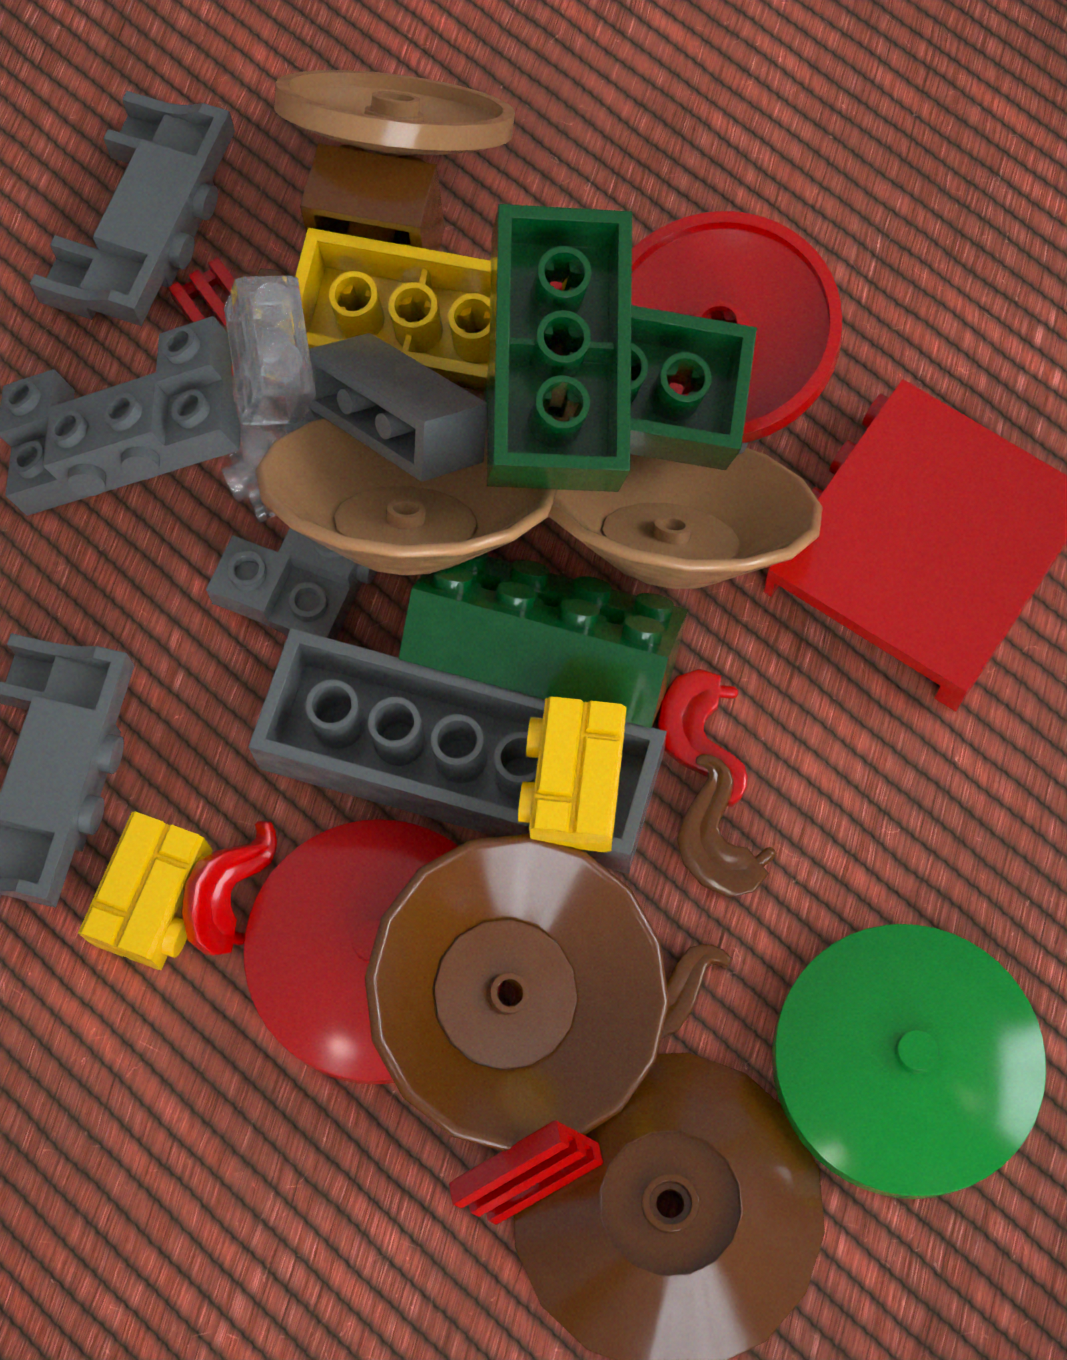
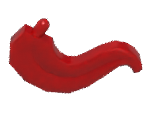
(683, 715)
(208, 890)

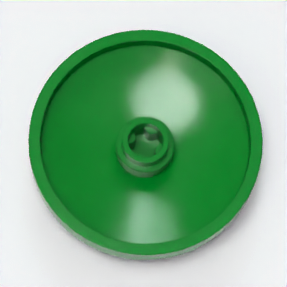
(908, 1061)

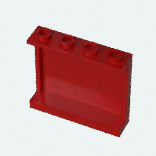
(930, 538)

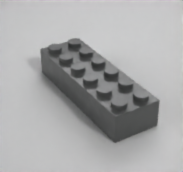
(424, 740)

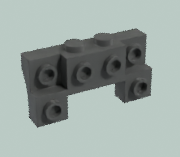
(151, 215)
(124, 432)
(292, 588)
(59, 759)

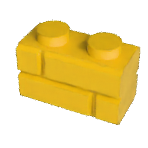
(575, 773)
(143, 892)

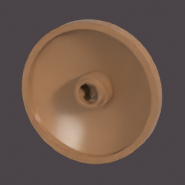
(393, 112)

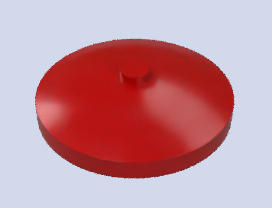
(754, 276)
(316, 935)

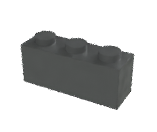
(398, 406)

